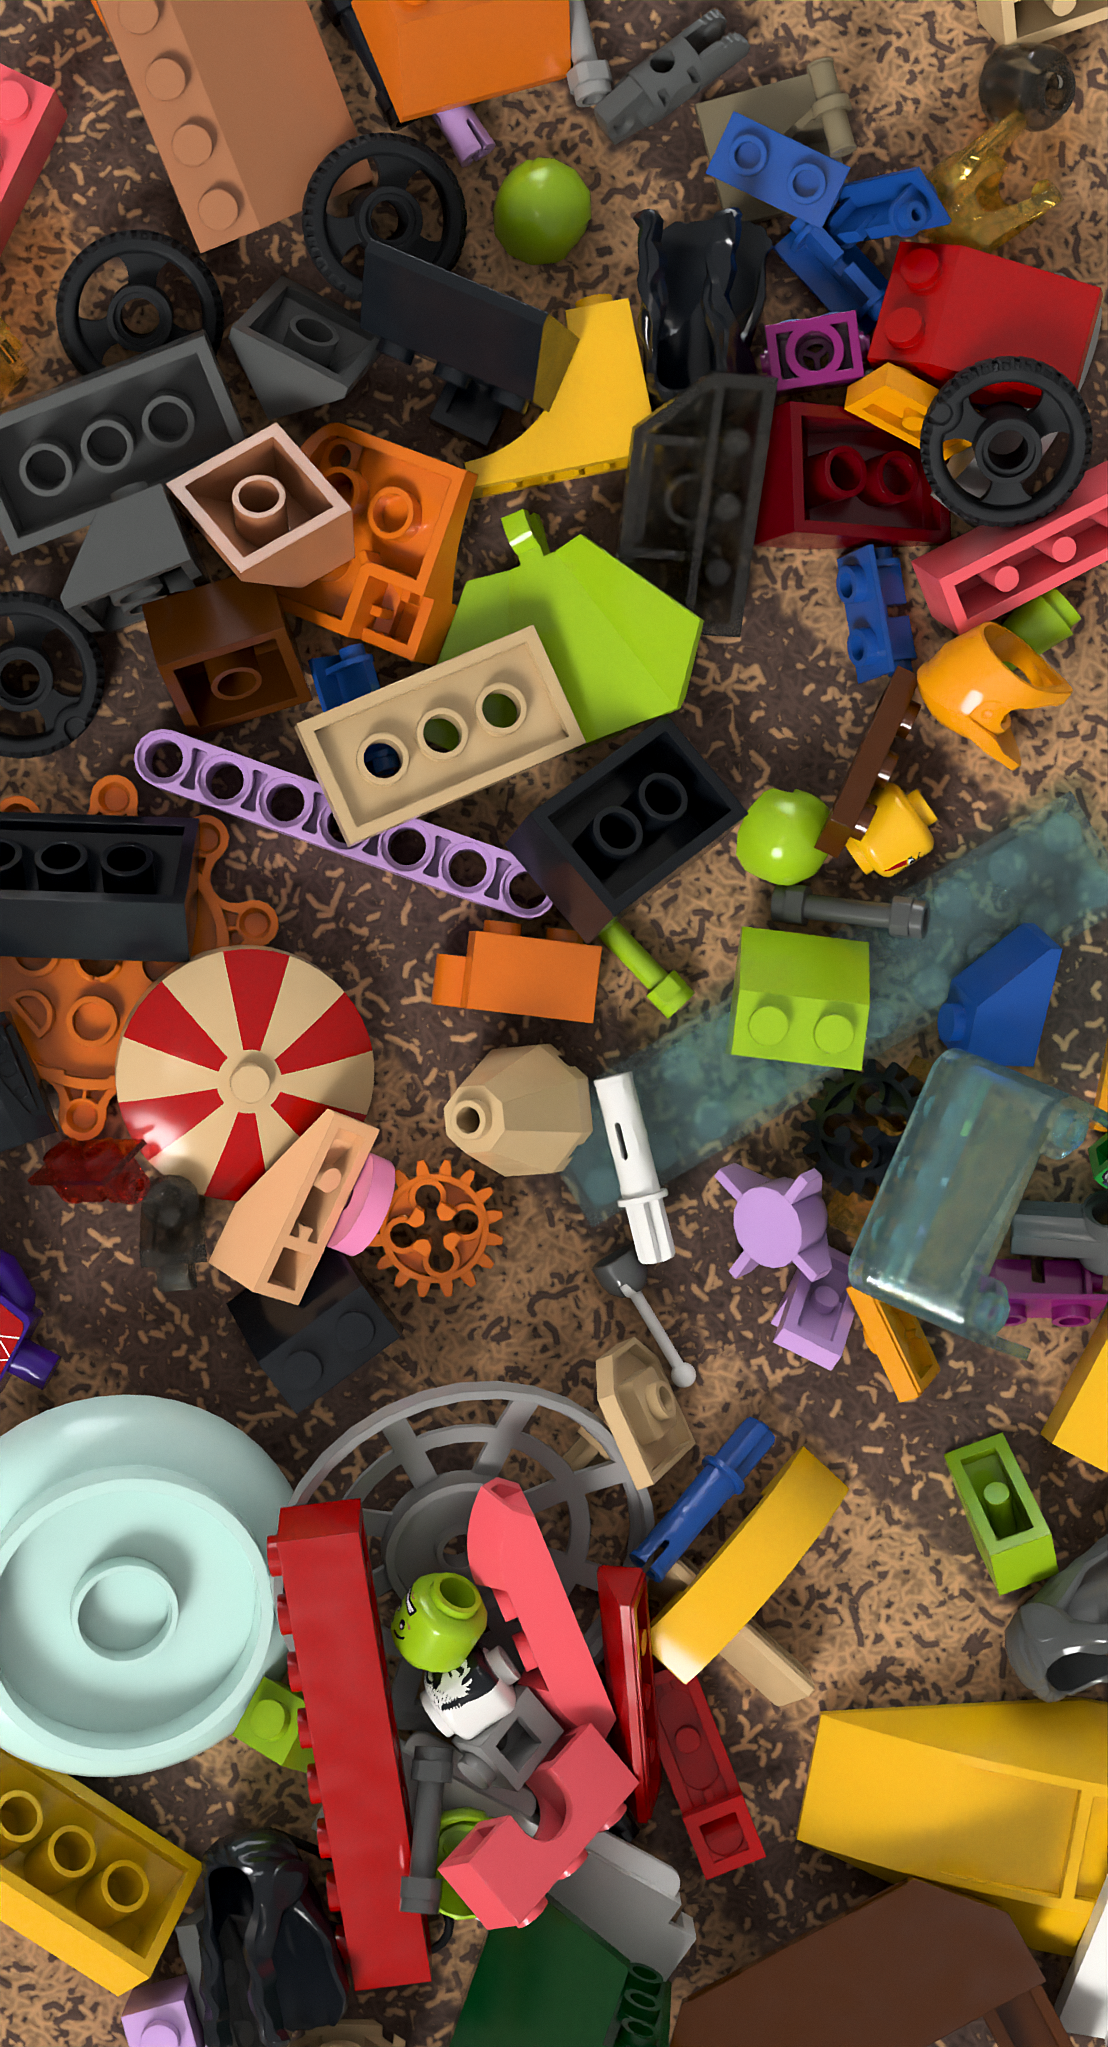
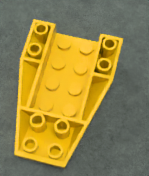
(973, 1800)

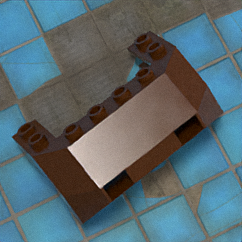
(882, 1976)

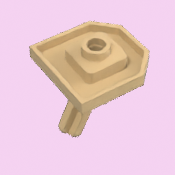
(640, 1414)

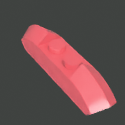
(513, 1560)

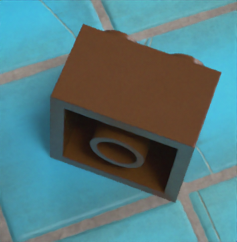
(226, 653)

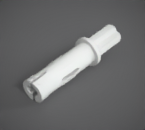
(635, 1168)

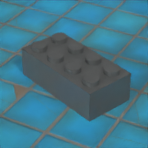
(109, 430)

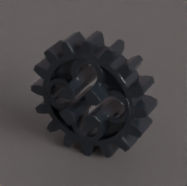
(853, 1102)

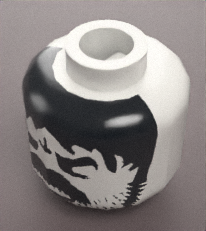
(473, 1694)

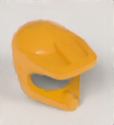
(974, 691)

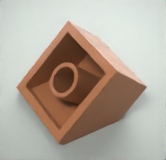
(268, 511)

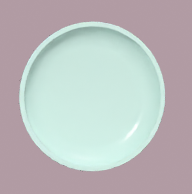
(133, 1583)

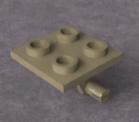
(800, 107)

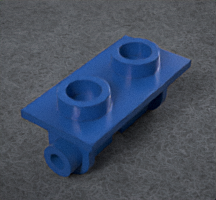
(778, 170)
(886, 207)
(834, 276)
(867, 585)
(347, 678)

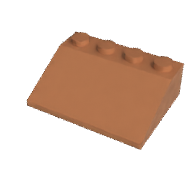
(234, 106)

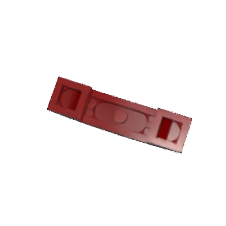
(703, 1777)

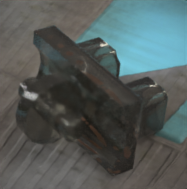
(173, 1232)

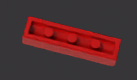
(631, 1680)

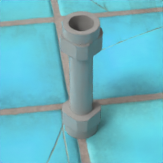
(589, 77)

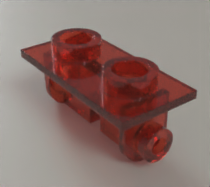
(94, 1171)

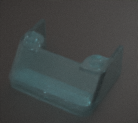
(958, 1191)

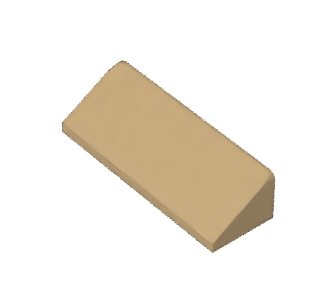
(752, 1650)

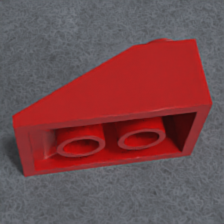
(966, 306)

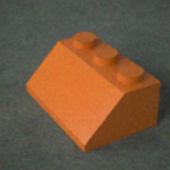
(463, 50)

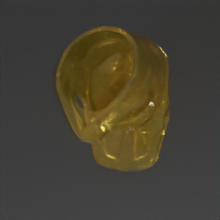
(971, 195)

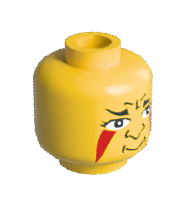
(896, 833)

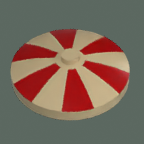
(237, 1063)

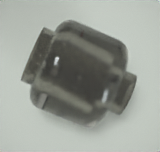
(1027, 79)

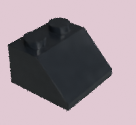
(321, 1339)

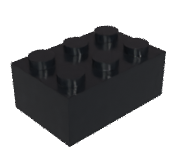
(625, 828)

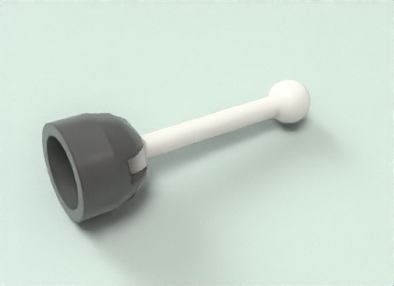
(625, 1277)

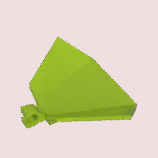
(607, 630)

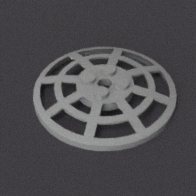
(442, 1505)

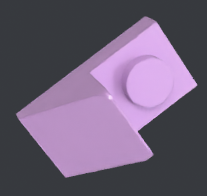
(816, 1314)

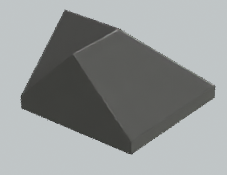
(300, 349)

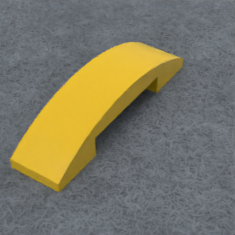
(747, 1566)

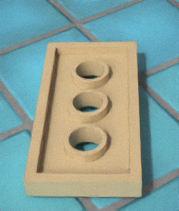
(432, 779)

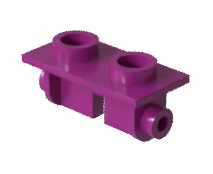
(1063, 1294)

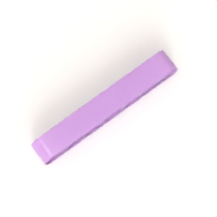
(314, 823)

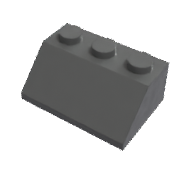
(130, 557)

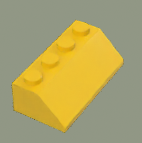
(87, 1876)

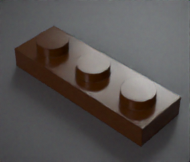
(871, 764)

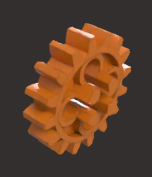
(466, 1247)

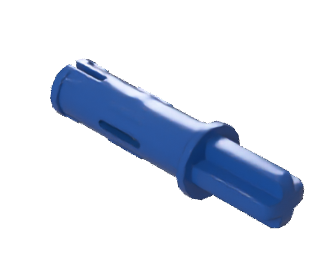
(704, 1497)

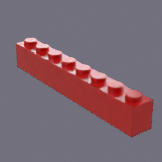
(353, 1738)

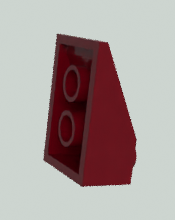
(844, 485)

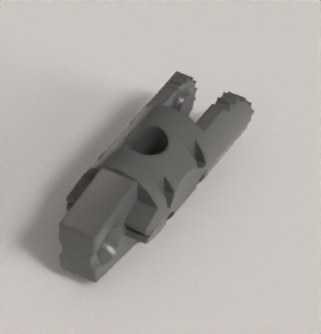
(670, 77)

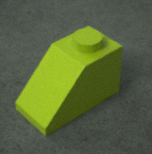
(1002, 1514)

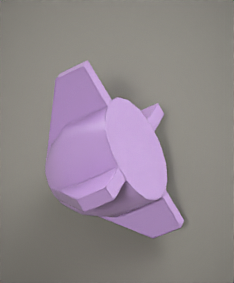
(778, 1221)

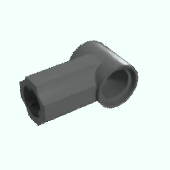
(1064, 1231)

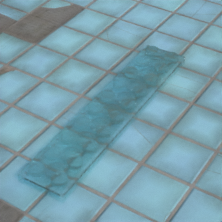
(702, 1100)

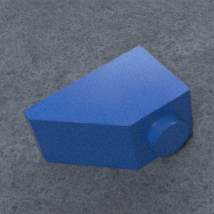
(1003, 999)

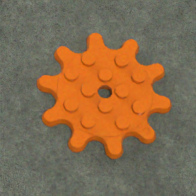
(77, 1018)

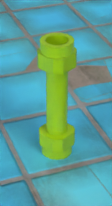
(666, 990)

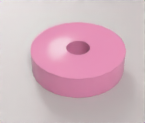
(365, 1207)

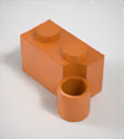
(521, 974)

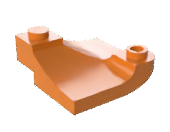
(405, 544)

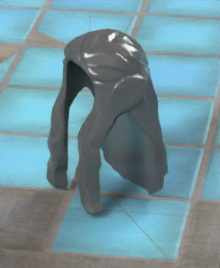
(1062, 1632)

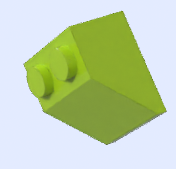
(800, 999)

